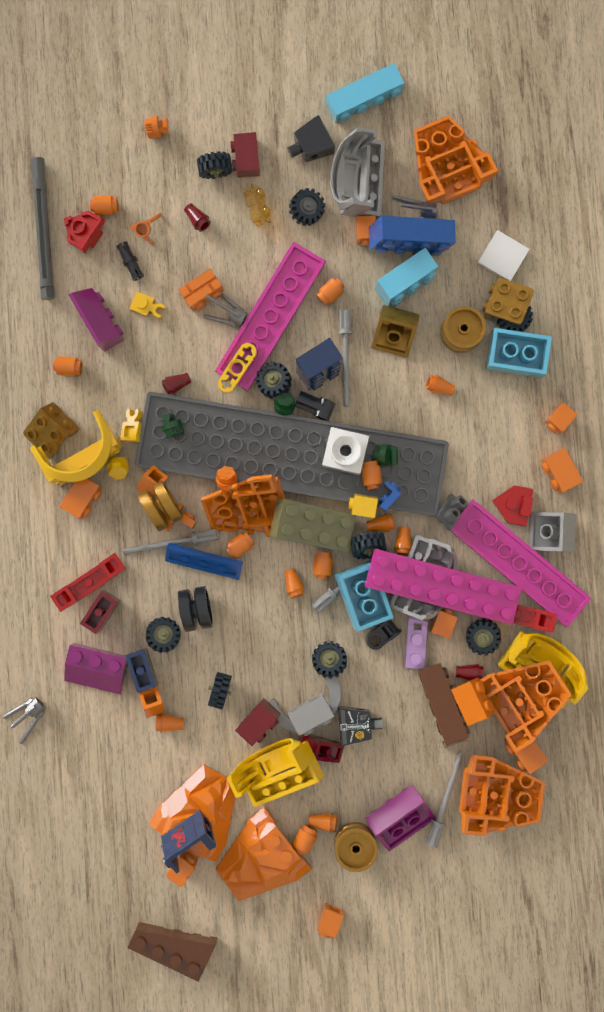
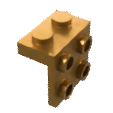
(508, 301)
(50, 429)

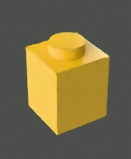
(363, 505)

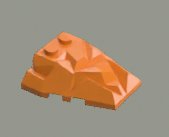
(450, 161)
(244, 505)
(526, 700)
(206, 792)
(498, 797)
(260, 858)

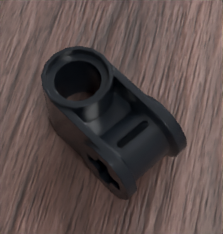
(384, 634)

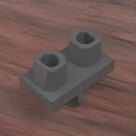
(451, 510)

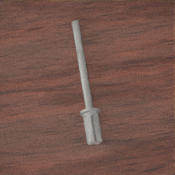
(345, 330)
(196, 538)
(330, 596)
(437, 825)

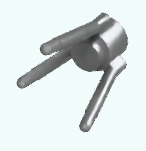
(426, 209)
(236, 314)
(34, 708)

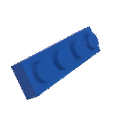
(203, 561)

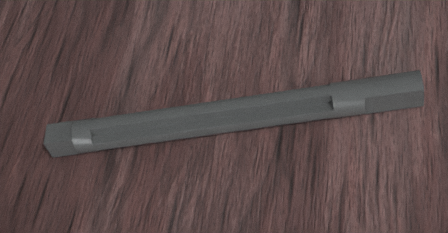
(42, 228)

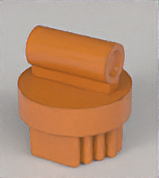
(155, 128)
(226, 477)

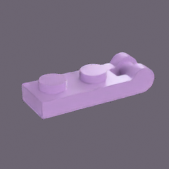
(415, 644)

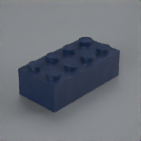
(319, 364)

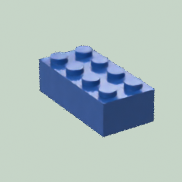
(411, 235)

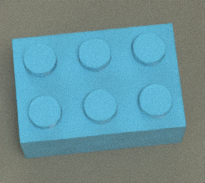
(406, 278)
(518, 353)
(364, 605)

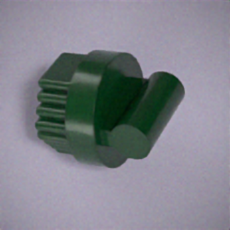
(284, 404)
(172, 426)
(385, 454)

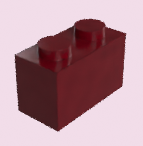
(246, 155)
(100, 612)
(259, 720)

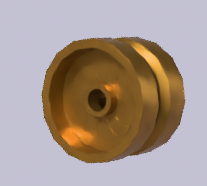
(470, 321)
(163, 504)
(354, 858)

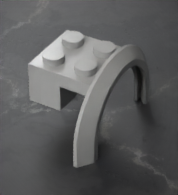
(313, 713)

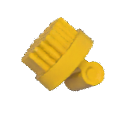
(118, 467)

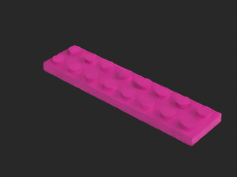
(273, 311)
(520, 563)
(443, 586)

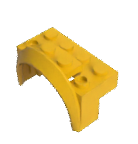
(84, 463)
(546, 649)
(275, 758)

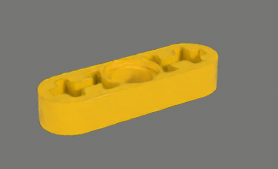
(225, 377)

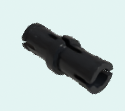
(130, 261)

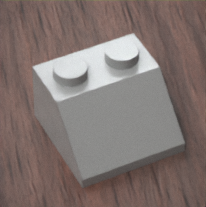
(552, 531)

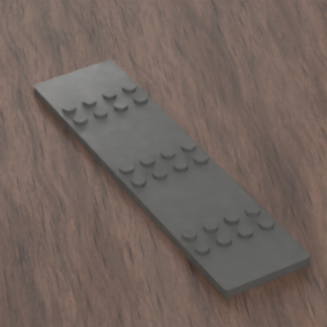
(286, 447)

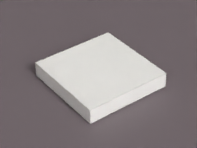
(503, 256)

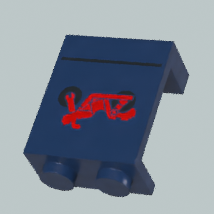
(184, 836)

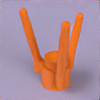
(143, 228)

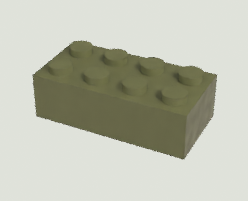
(312, 525)

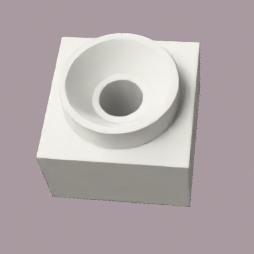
(354, 441)

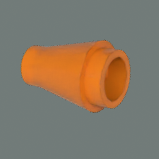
(438, 385)
(381, 524)
(403, 541)
(293, 584)
(168, 723)
(325, 822)

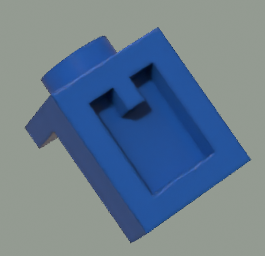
(387, 500)

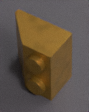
(395, 331)

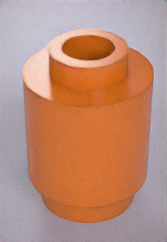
(104, 205)
(330, 291)
(68, 366)
(371, 475)
(239, 545)
(323, 565)
(305, 839)

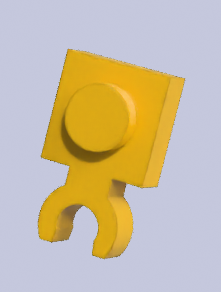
(145, 305)
(132, 428)

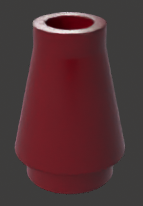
(198, 219)
(174, 383)
(469, 672)

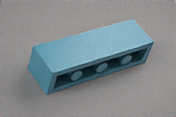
(365, 93)

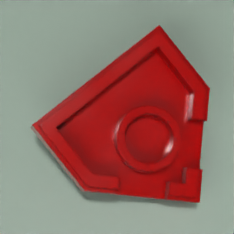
(84, 230)
(515, 505)

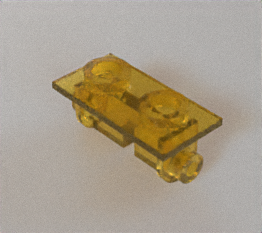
(261, 212)

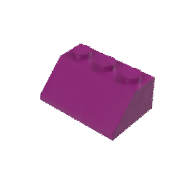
(97, 318)
(95, 668)
(400, 818)

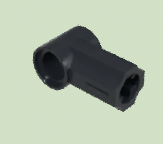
(319, 407)

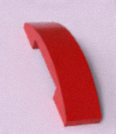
(88, 582)
(535, 618)

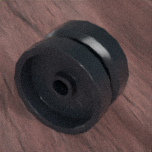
(193, 609)

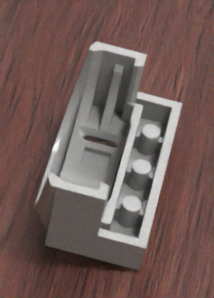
(344, 174)
(427, 551)

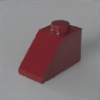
(324, 749)

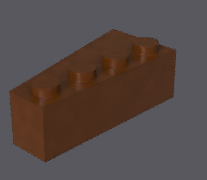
(443, 705)
(173, 948)

